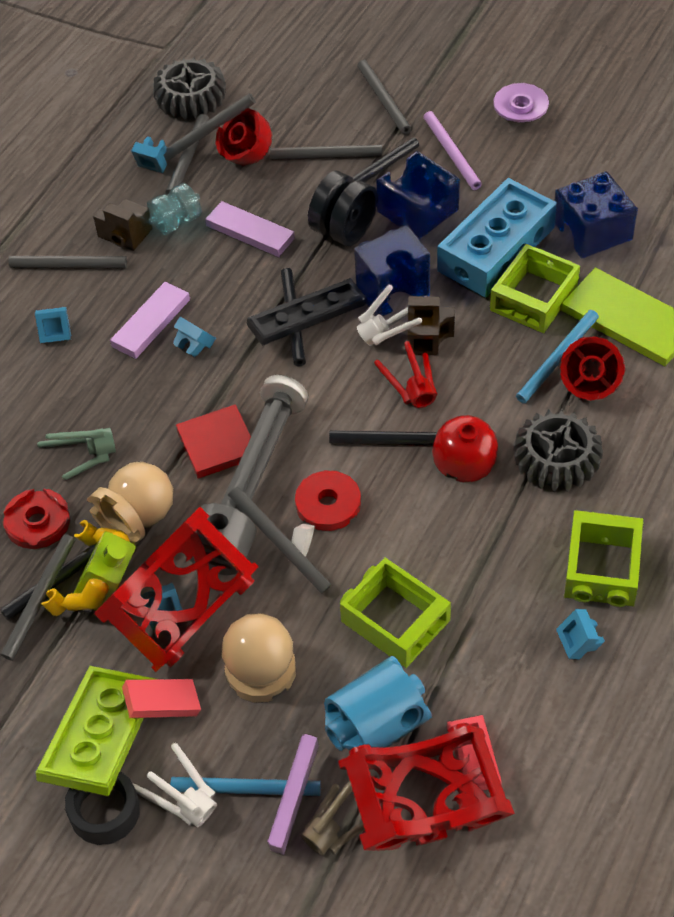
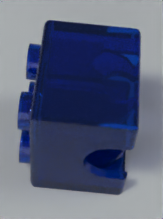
(420, 197)
(596, 214)
(392, 260)

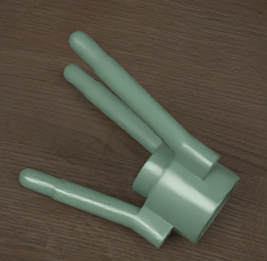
(98, 442)

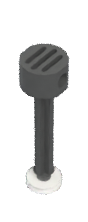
(281, 398)

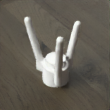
(375, 328)
(193, 804)

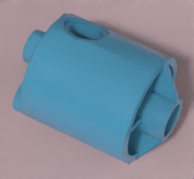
(376, 708)

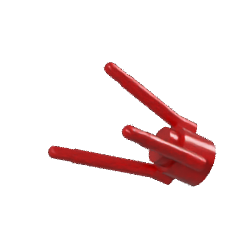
(419, 390)

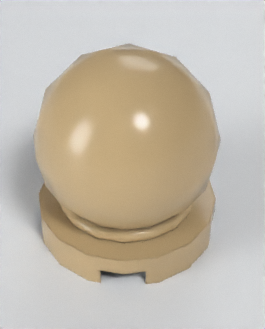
(134, 500)
(258, 657)

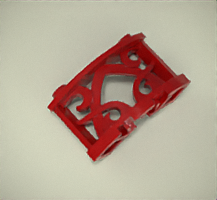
(128, 597)
(384, 824)

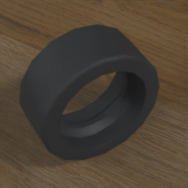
(112, 830)

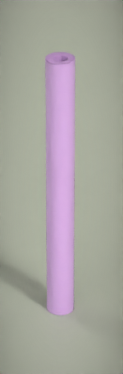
(452, 150)

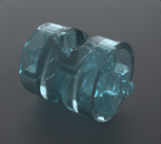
(170, 210)

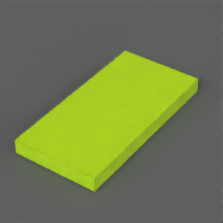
(625, 315)
(92, 735)

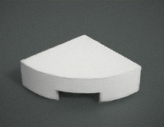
(302, 537)

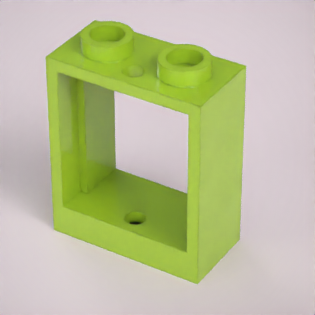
(527, 309)
(605, 530)
(417, 637)

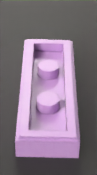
(250, 229)
(150, 320)
(293, 794)

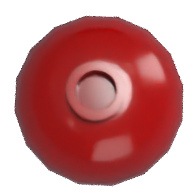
(244, 138)
(592, 368)
(465, 448)

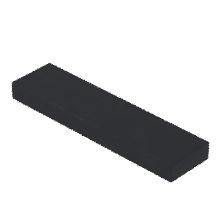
(306, 311)

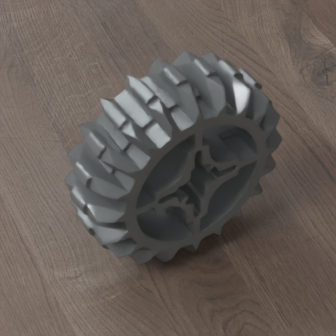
(189, 88)
(558, 450)

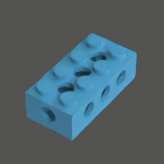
(494, 235)

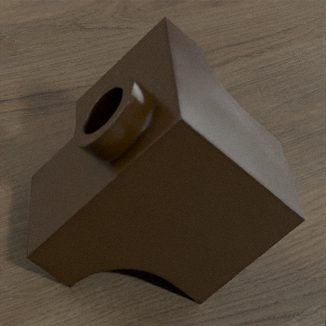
(123, 224)
(436, 324)

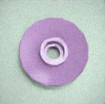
(521, 102)

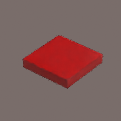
(214, 440)

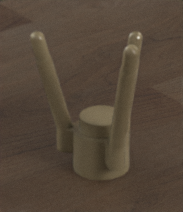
(322, 830)

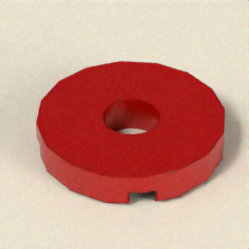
(328, 484)
(41, 533)

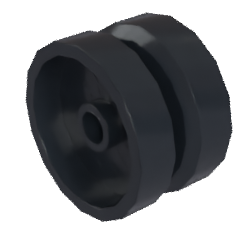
(342, 208)

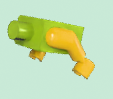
(101, 573)

